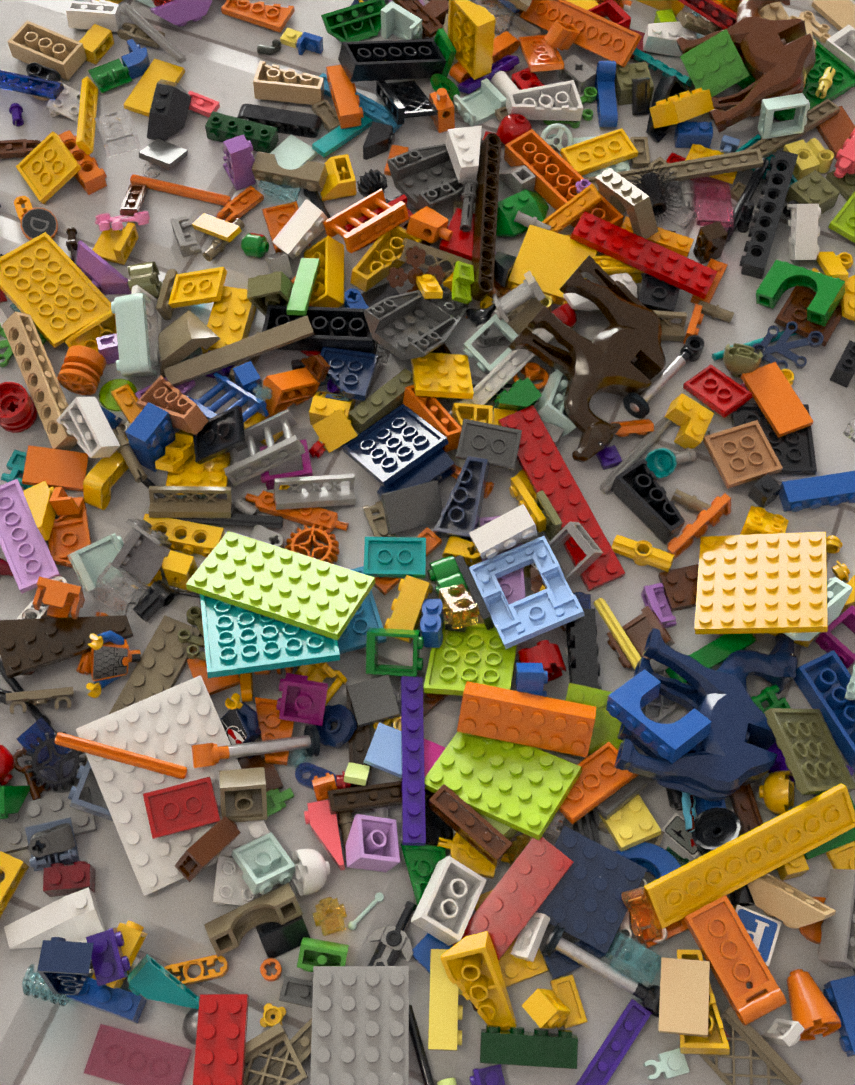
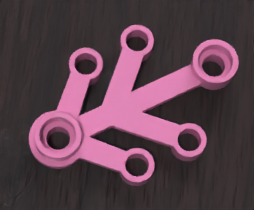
(104, 220)

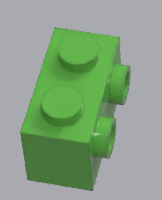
(321, 953)

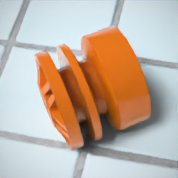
(82, 370)

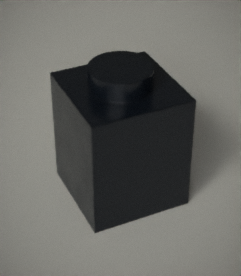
(764, 491)

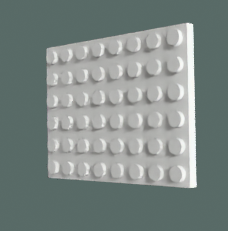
(164, 730)

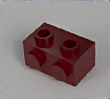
(65, 880)

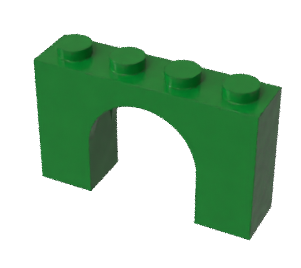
(785, 276)

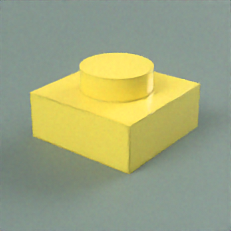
(290, 37)

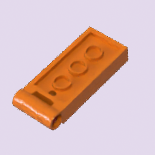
(734, 960)

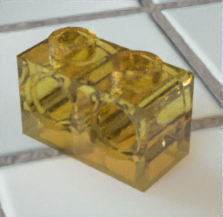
(459, 606)

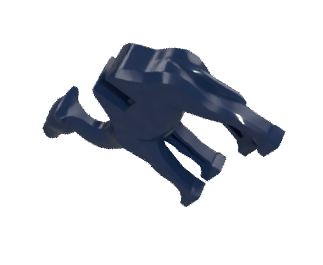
(739, 730)

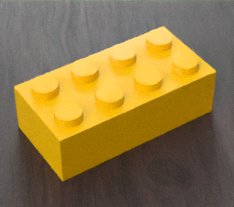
(231, 317)

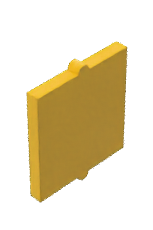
(335, 430)

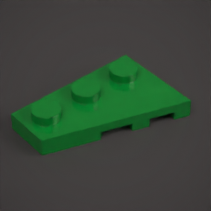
(421, 865)

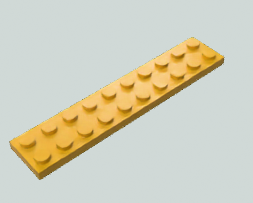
(751, 855)

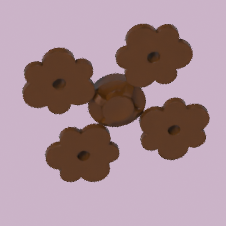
(415, 262)

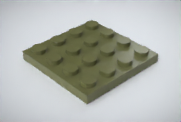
(809, 750)

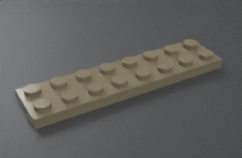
(158, 665)

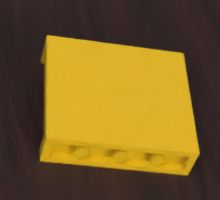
(550, 260)

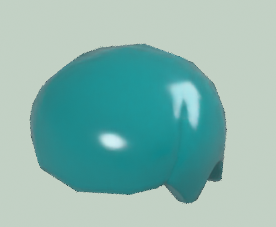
(661, 462)

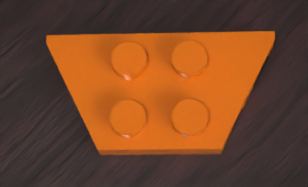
(69, 535)

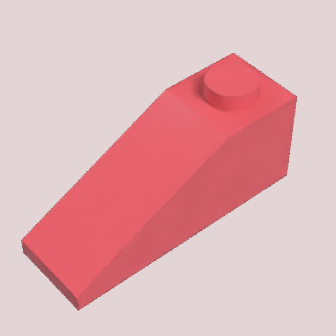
(325, 829)

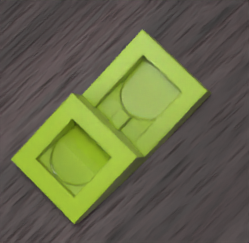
(462, 279)

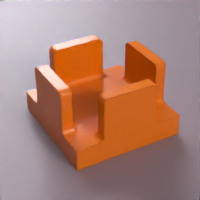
(59, 597)

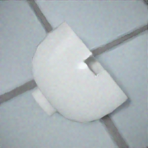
(310, 871)

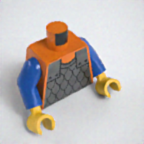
(109, 660)

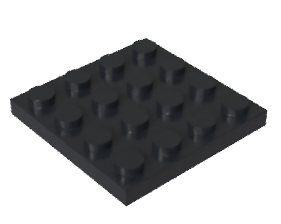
(793, 450)

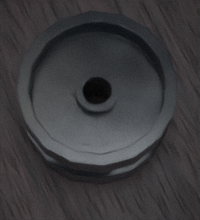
(715, 828)

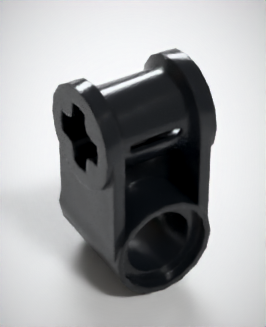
(40, 71)

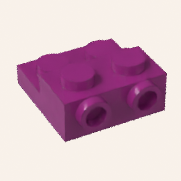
(302, 699)

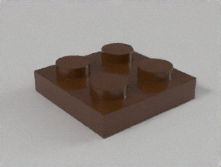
(680, 587)

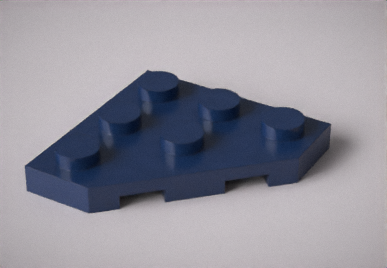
(351, 371)

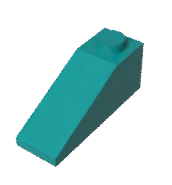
(160, 985)

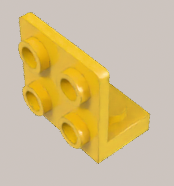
(117, 244)
(763, 522)

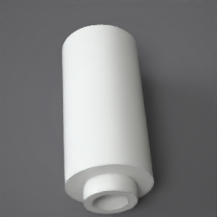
(503, 83)

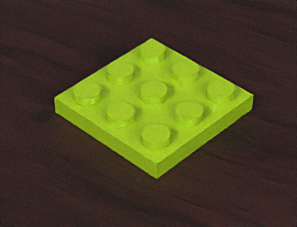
(605, 726)

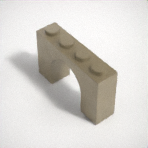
(628, 198)

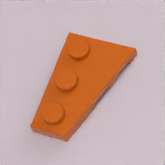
(273, 728)

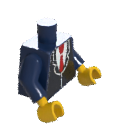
(240, 722)

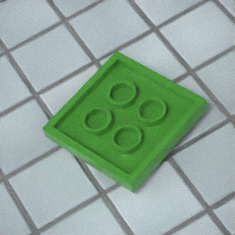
(715, 64)

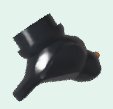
(480, 316)

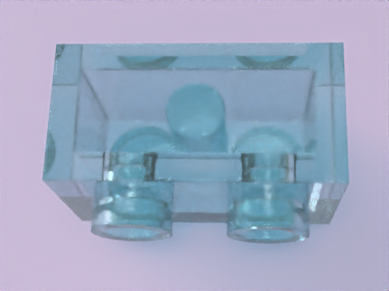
(634, 957)

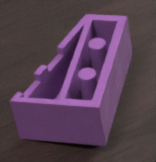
(239, 161)

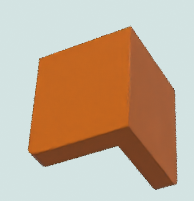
(63, 504)

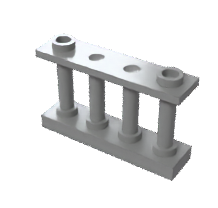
(517, 296)
(270, 457)

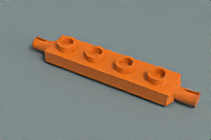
(308, 516)

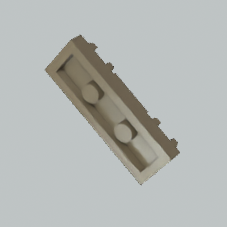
(39, 697)

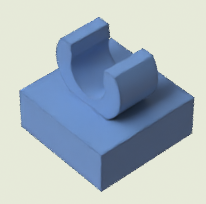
(729, 144)

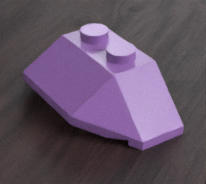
(181, 11)
(100, 272)

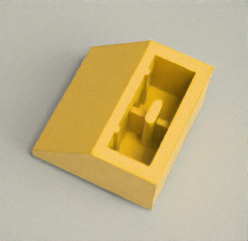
(340, 178)

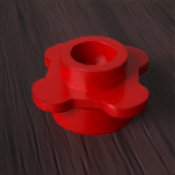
(340, 781)

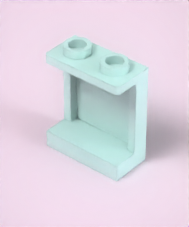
(400, 23)
(479, 105)
(92, 559)

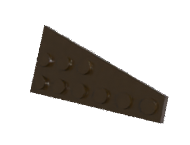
(45, 641)

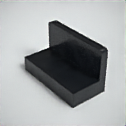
(282, 938)

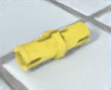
(825, 82)

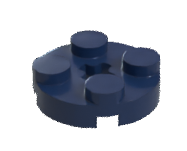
(344, 730)

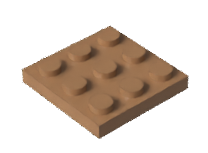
(742, 454)

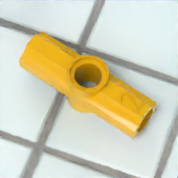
(653, 556)

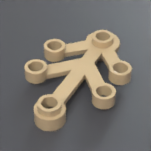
(809, 20)

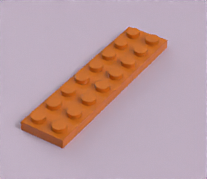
(596, 33)

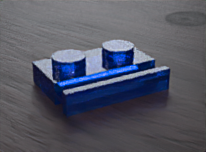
(37, 730)

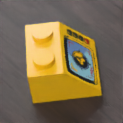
(326, 403)

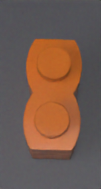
(561, 35)

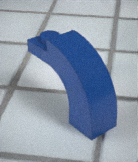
(652, 857)

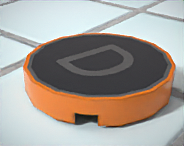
(37, 222)

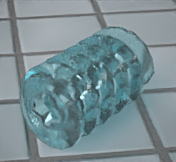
(35, 985)

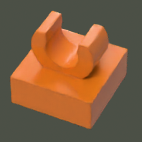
(323, 785)

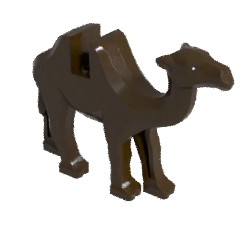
(614, 362)

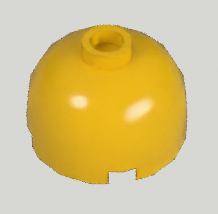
(778, 792)

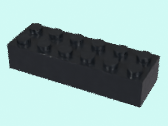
(391, 59)
(331, 327)

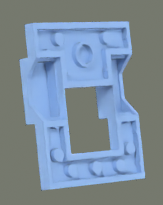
(536, 612)

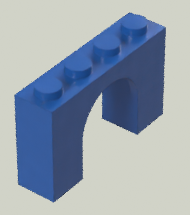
(668, 740)

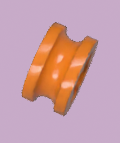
(263, 971)

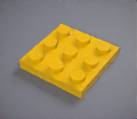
(48, 167)
(442, 376)
(205, 474)

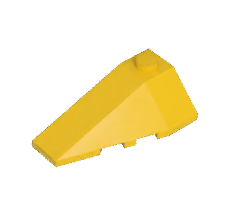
(477, 972)

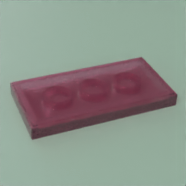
(712, 202)
(136, 1059)

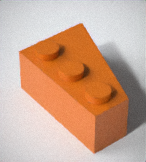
(289, 389)

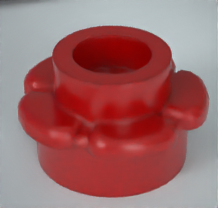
(317, 449)

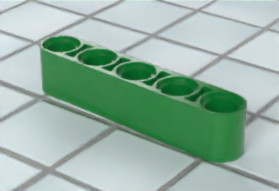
(717, 651)

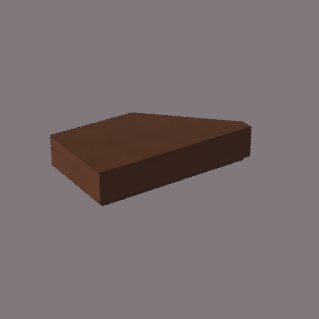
(317, 367)

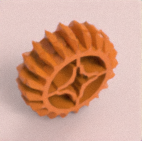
(310, 535)

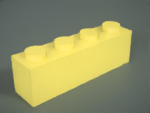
(443, 1007)

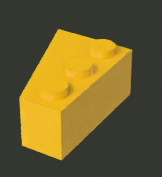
(408, 606)

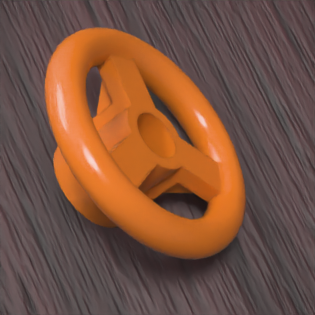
(534, 372)

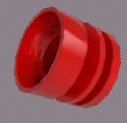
(16, 408)

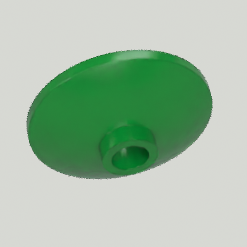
(440, 81)

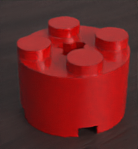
(547, 654)

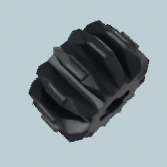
(371, 182)

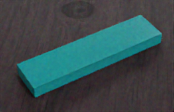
(339, 137)

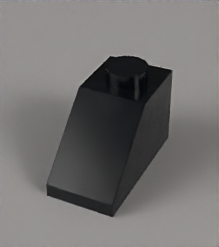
(378, 140)
(503, 267)

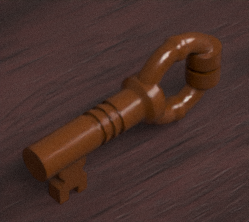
(34, 790)

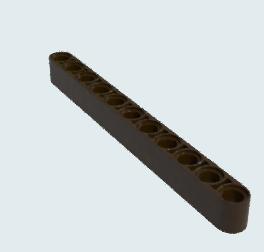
(486, 217)

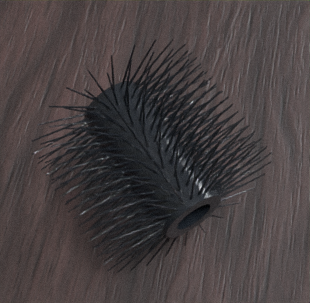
(652, 187)

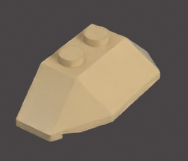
(787, 902)

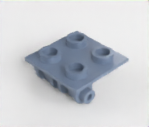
(65, 857)

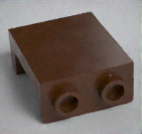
(637, 632)

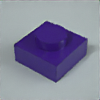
(609, 457)

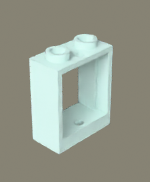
(770, 130)
(504, 328)

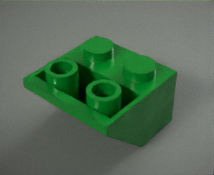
(520, 396)

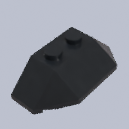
(167, 110)

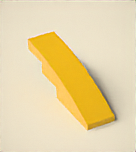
(176, 452)

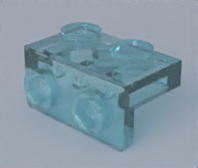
(283, 191)

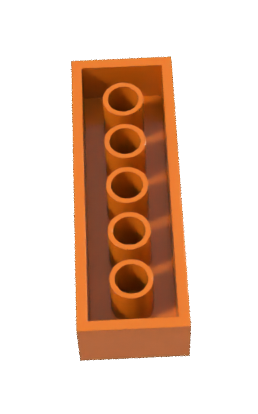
(526, 719)

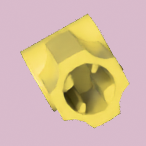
(823, 155)

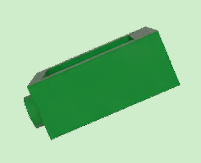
(372, 665)

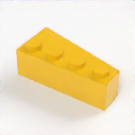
(716, 1042)

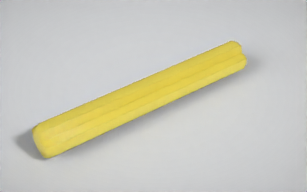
(617, 631)

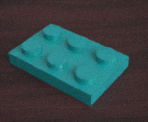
(395, 557)

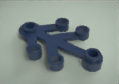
(783, 347)

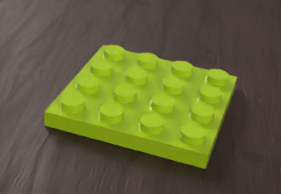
(470, 657)

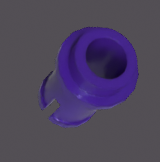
(16, 112)

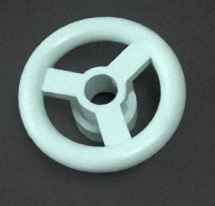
(562, 128)

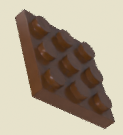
(796, 310)

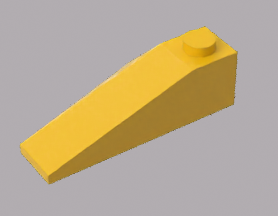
(100, 327)

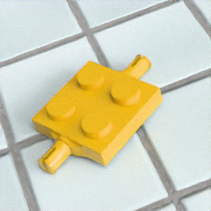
(469, 856)

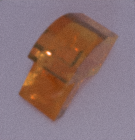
(643, 917)

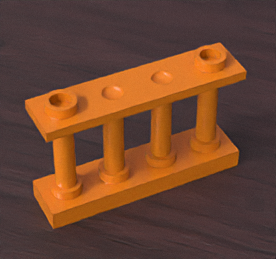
(373, 228)

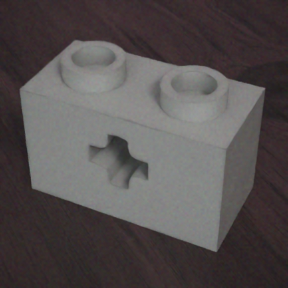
(578, 71)

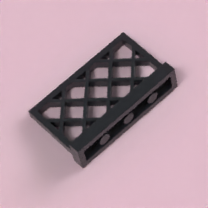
(396, 93)

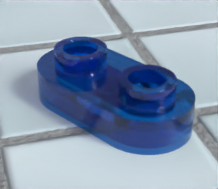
(313, 770)

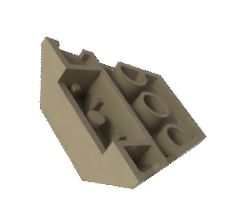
(182, 339)

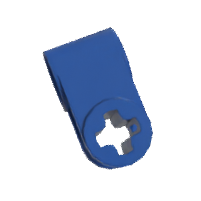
(354, 299)

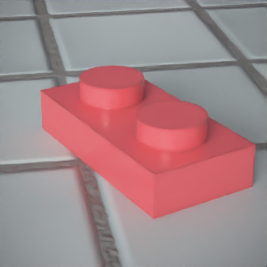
(202, 104)

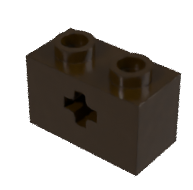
(710, 242)

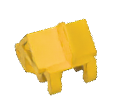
(319, 672)

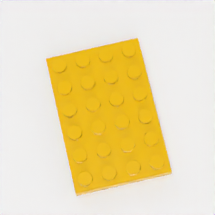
(50, 289)

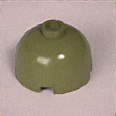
(741, 359)

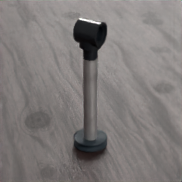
(637, 404)
(648, 995)

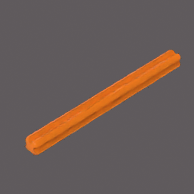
(180, 190)
(120, 755)

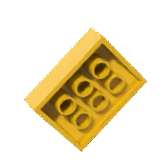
(472, 35)

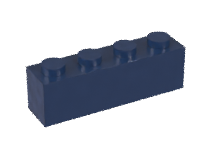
(436, 467)

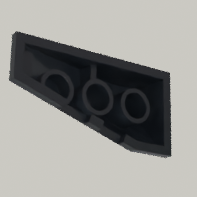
(666, 88)

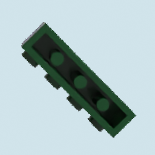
(225, 127)
(528, 1048)

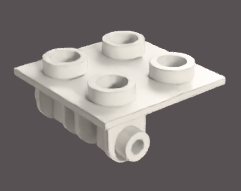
(66, 104)
(230, 885)

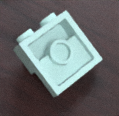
(264, 864)

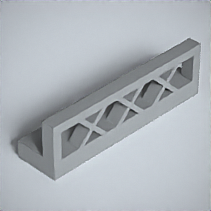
(314, 495)

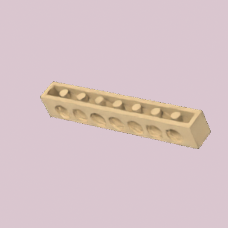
(39, 377)

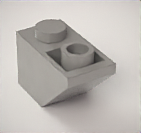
(518, 178)

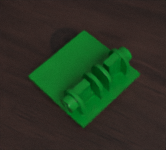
(110, 75)

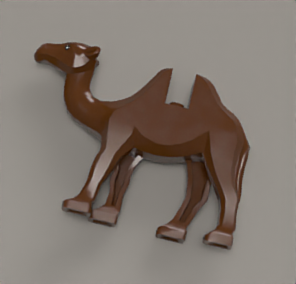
(775, 54)

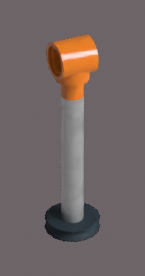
(210, 753)

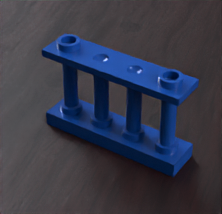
(232, 390)

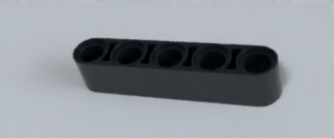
(284, 120)

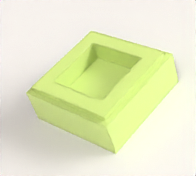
(356, 774)

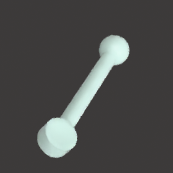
(379, 897)

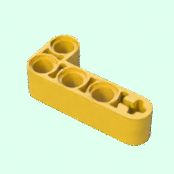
(101, 478)

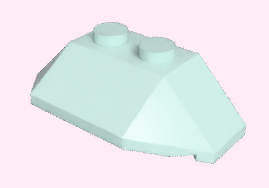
(836, 598)

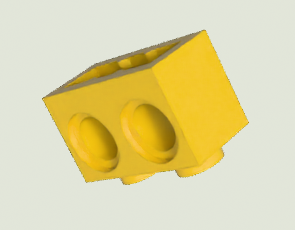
(546, 1009)

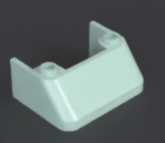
(132, 335)

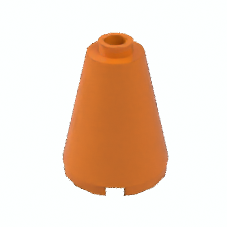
(810, 1006)

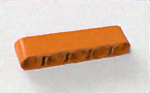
(503, 45)

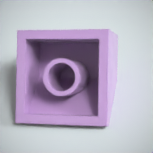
(372, 844)

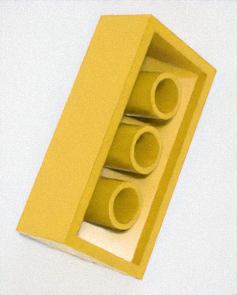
(329, 284)

